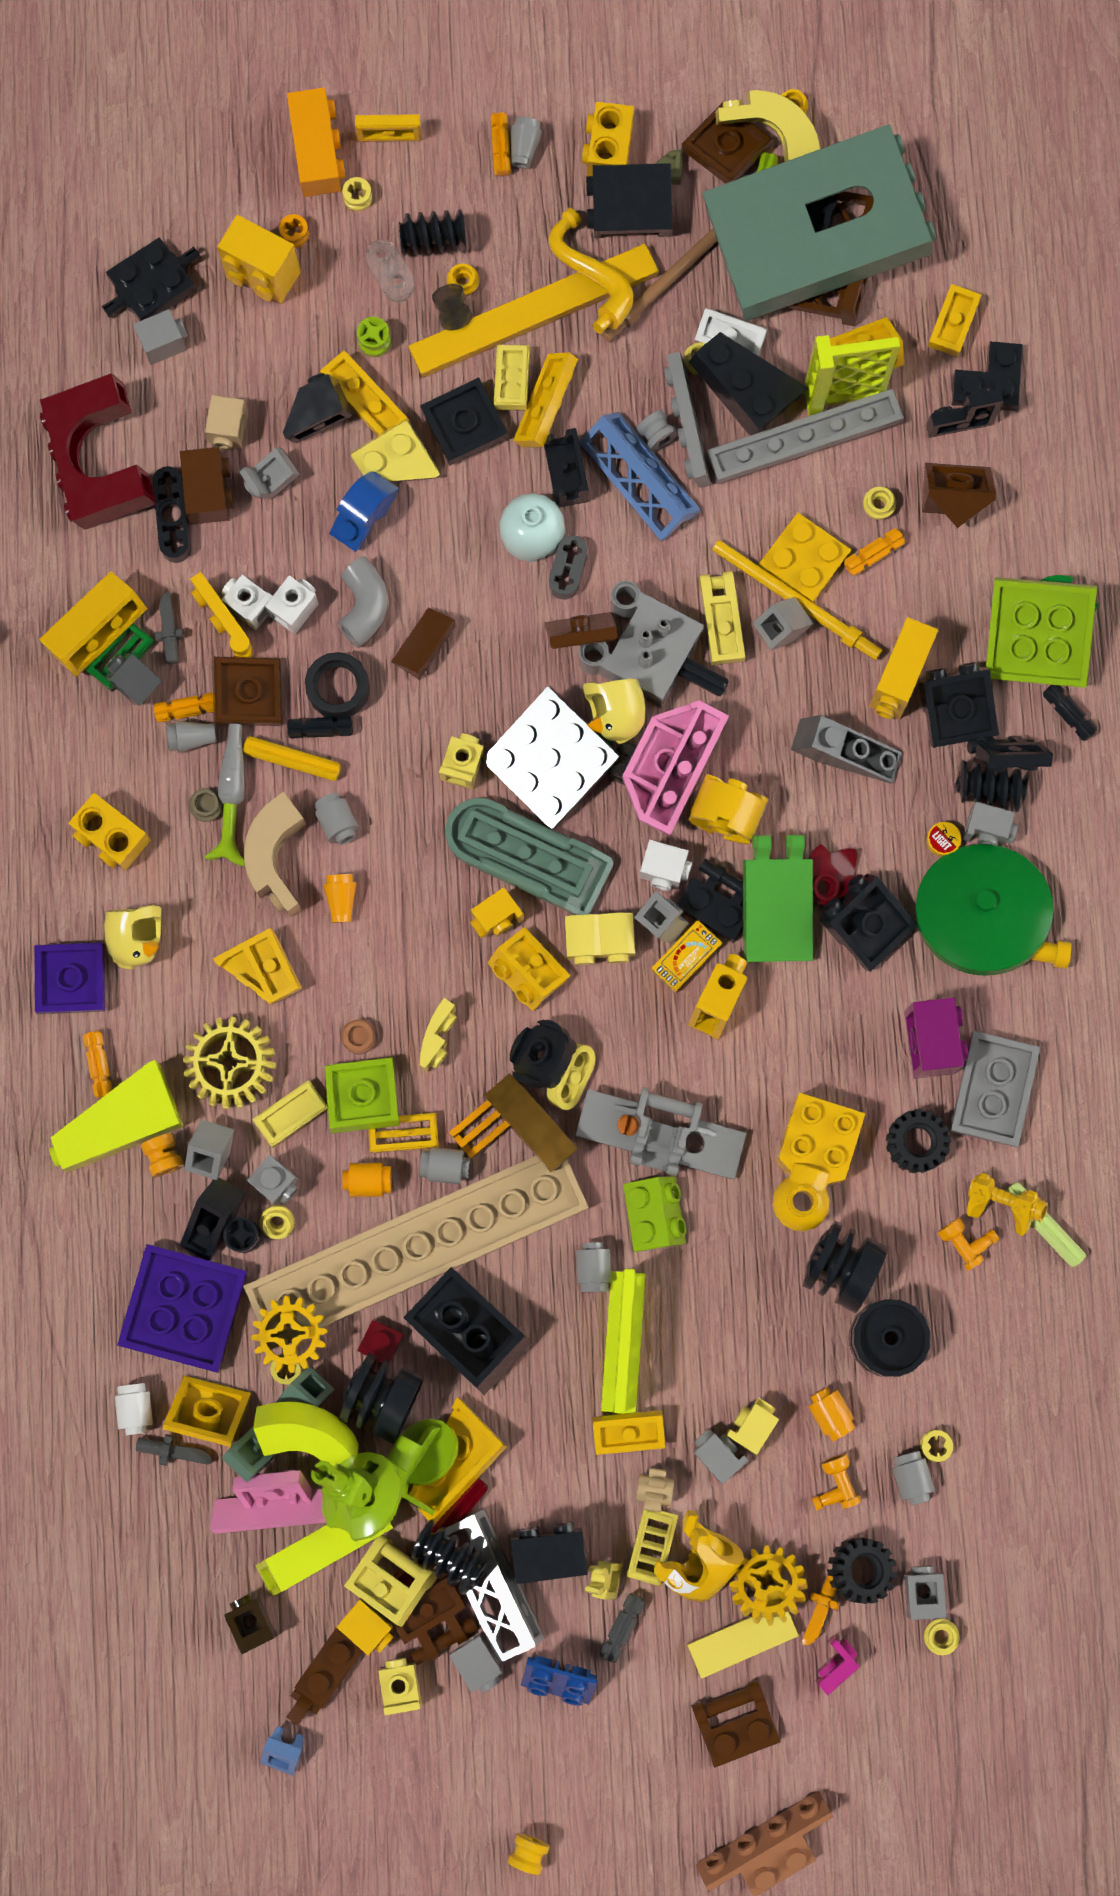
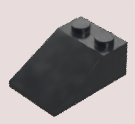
(467, 1330)

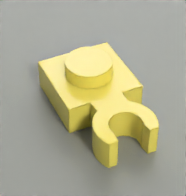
(605, 1580)

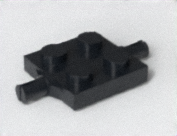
(151, 280)

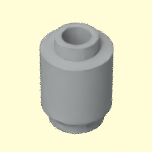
(336, 819)
(444, 1165)
(593, 1267)
(913, 1478)

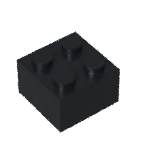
(548, 1554)

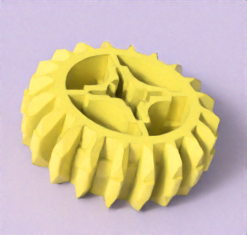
(228, 1078)

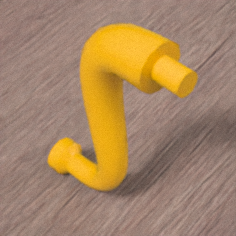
(621, 298)

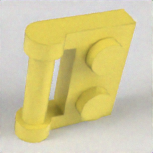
(382, 1589)

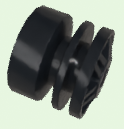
(845, 1266)
(381, 1398)

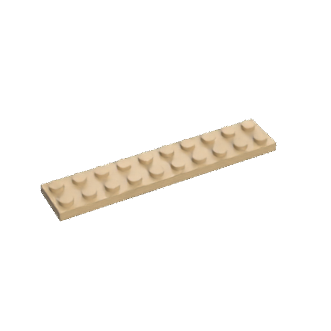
(422, 1244)

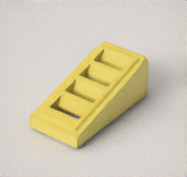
(641, 1574)

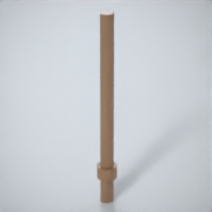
(663, 283)

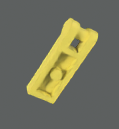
(722, 619)

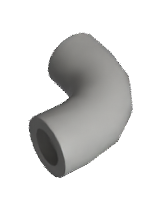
(370, 601)

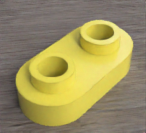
(574, 1079)

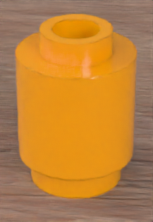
(367, 1179)
(831, 1413)

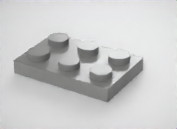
(995, 1089)

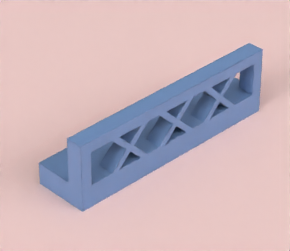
(647, 467)

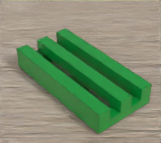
(139, 652)

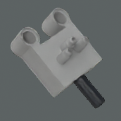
(652, 648)

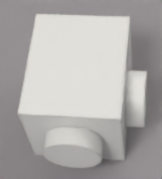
(292, 603)
(665, 865)

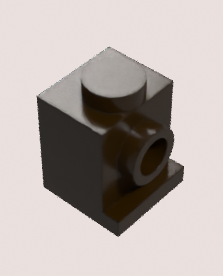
(244, 1636)

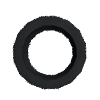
(330, 661)

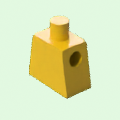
(719, 997)

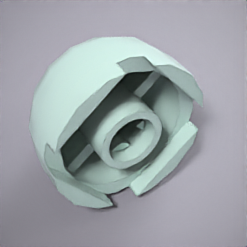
(531, 527)

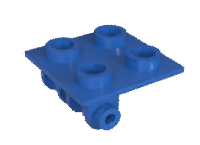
(572, 1687)

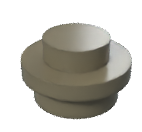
(205, 805)

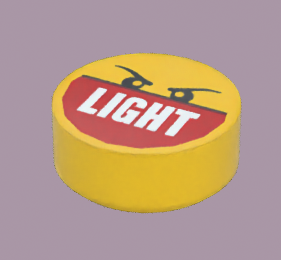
(943, 838)

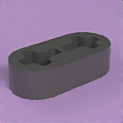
(560, 565)

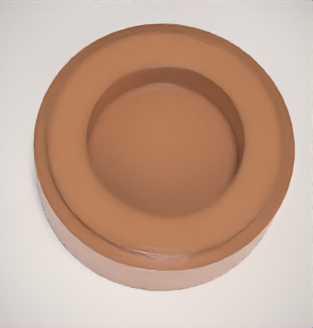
(358, 1036)

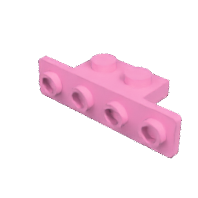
(268, 1502)

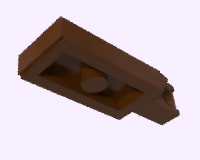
(323, 1675)

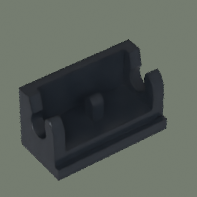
(566, 469)

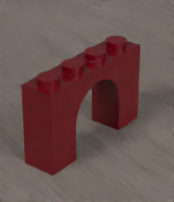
(69, 419)

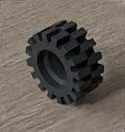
(936, 1131)
(881, 1577)

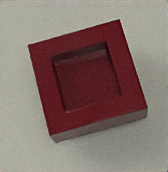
(380, 1341)

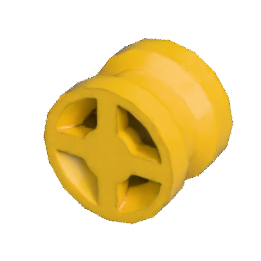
(528, 1854)

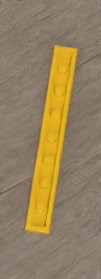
(526, 313)

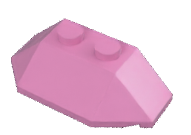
(671, 761)

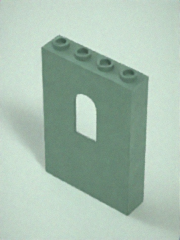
(770, 237)

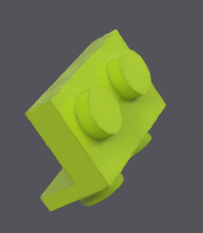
(655, 1213)

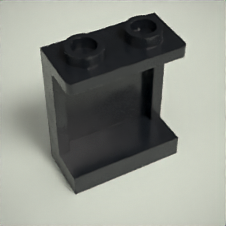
(630, 199)

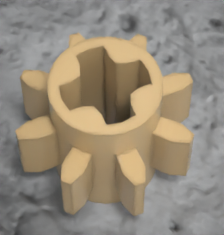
(654, 1489)

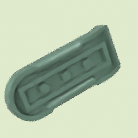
(527, 855)

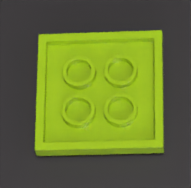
(1041, 631)

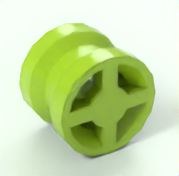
(371, 329)

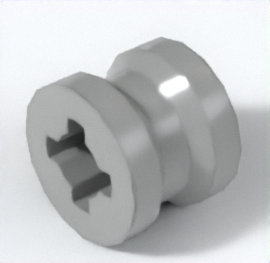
(657, 430)

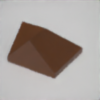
(957, 490)

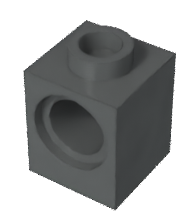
(132, 678)

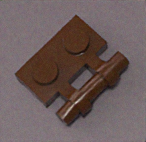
(435, 1606)

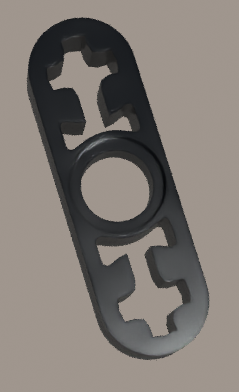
(165, 538)

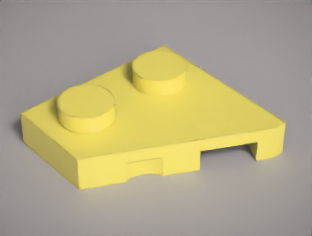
(396, 455)

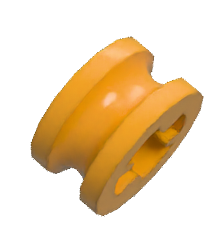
(290, 222)

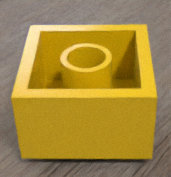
(258, 260)

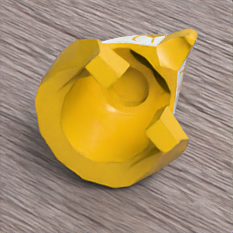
(708, 1565)

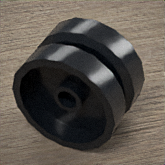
(908, 1346)

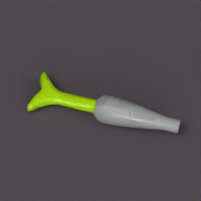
(230, 793)

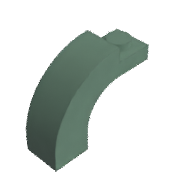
(246, 1454)

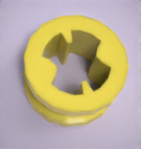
(363, 202)
(275, 1374)
(947, 1444)

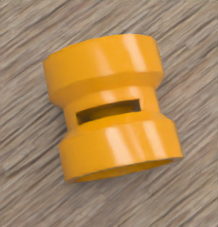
(162, 1155)

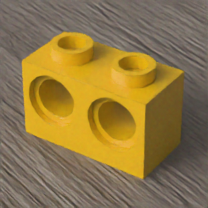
(604, 140)
(113, 827)

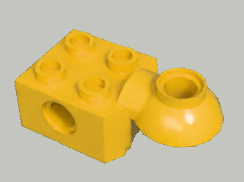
(814, 1155)

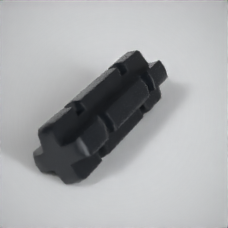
(1070, 712)
(320, 727)

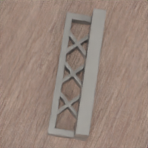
(505, 1589)

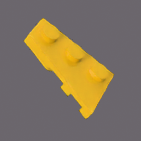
(476, 1452)

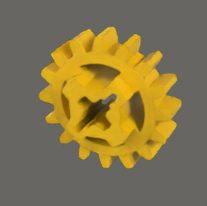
(289, 1351)
(781, 1592)

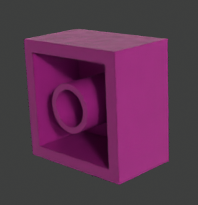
(935, 1037)

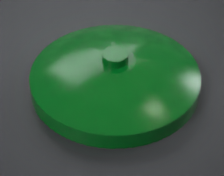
(984, 909)

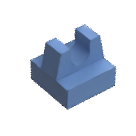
(280, 1754)

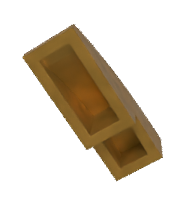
(531, 1122)

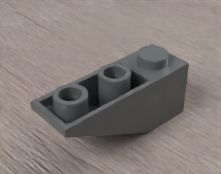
(845, 748)

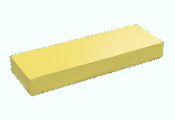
(739, 1643)

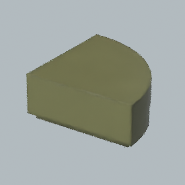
(675, 158)

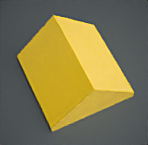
(208, 1411)

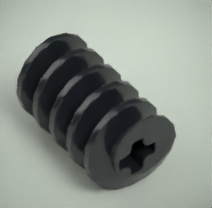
(432, 232)
(991, 786)
(448, 1558)

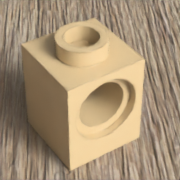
(226, 422)

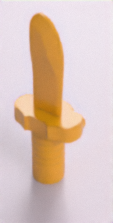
(824, 1602)

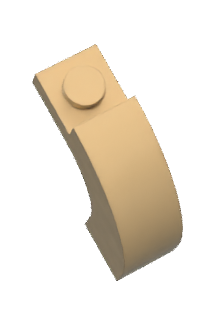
(266, 835)

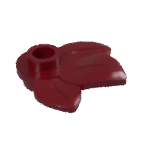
(834, 870)

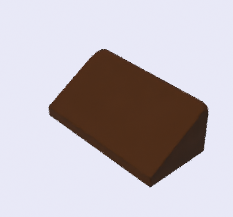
(424, 642)

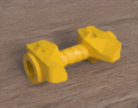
(1025, 1207)

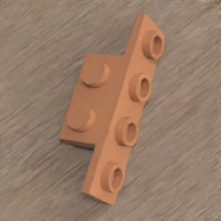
(770, 1850)

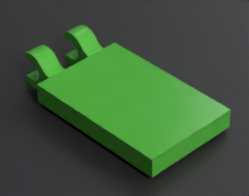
(778, 903)

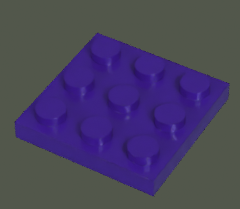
(182, 1308)

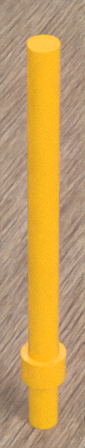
(850, 635)

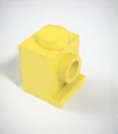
(460, 772)
(754, 1426)
(408, 1699)

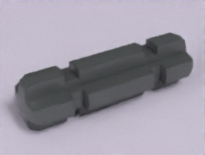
(622, 1628)

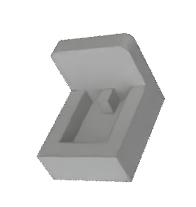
(269, 475)

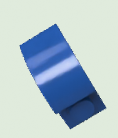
(361, 507)

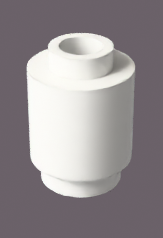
(133, 1408)

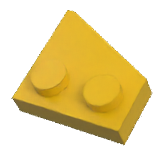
(261, 966)

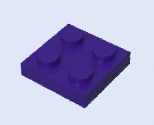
(69, 978)

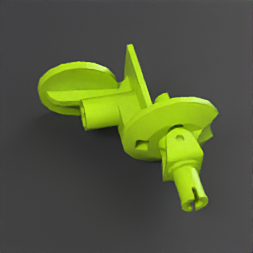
(368, 1487)

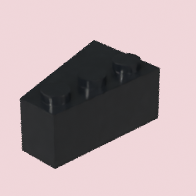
(745, 382)

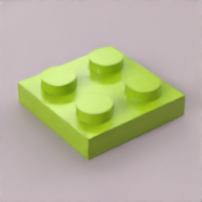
(361, 1095)

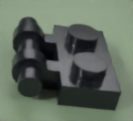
(1010, 753)
(712, 908)

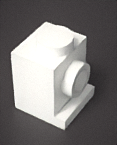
(250, 611)

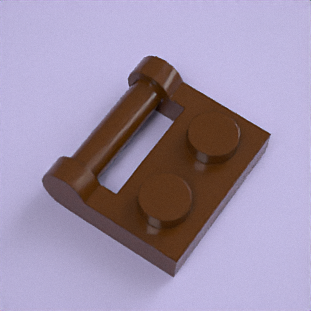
(740, 1735)

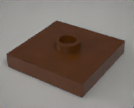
(726, 148)
(581, 630)
(247, 691)

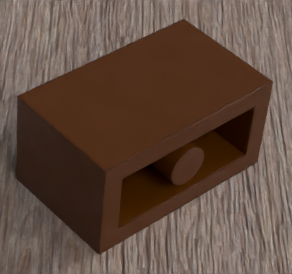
(205, 485)

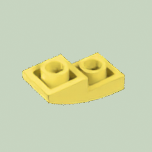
(433, 1046)

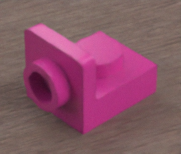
(836, 1672)

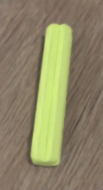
(1054, 1234)

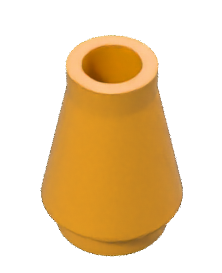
(340, 896)

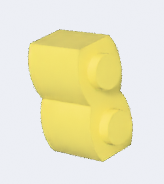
(600, 937)

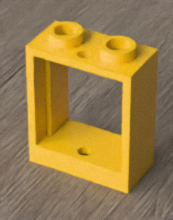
(903, 669)

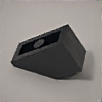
(316, 408)
(209, 1217)

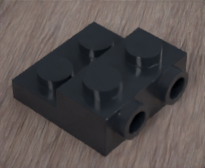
(958, 704)
(867, 920)

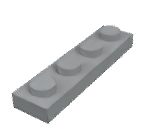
(684, 407)

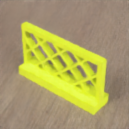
(848, 371)
(623, 1342)

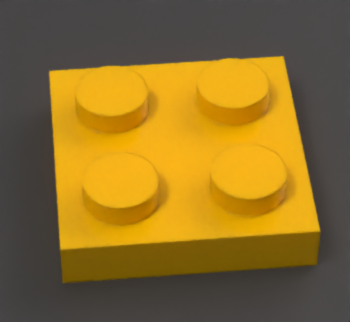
(805, 557)

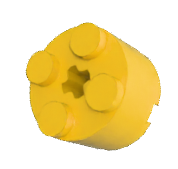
(727, 809)

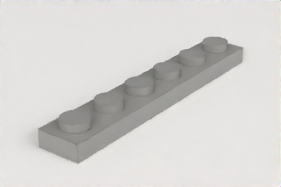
(804, 436)

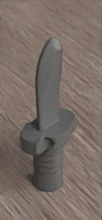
(169, 634)
(167, 1449)

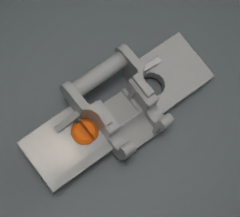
(658, 1145)

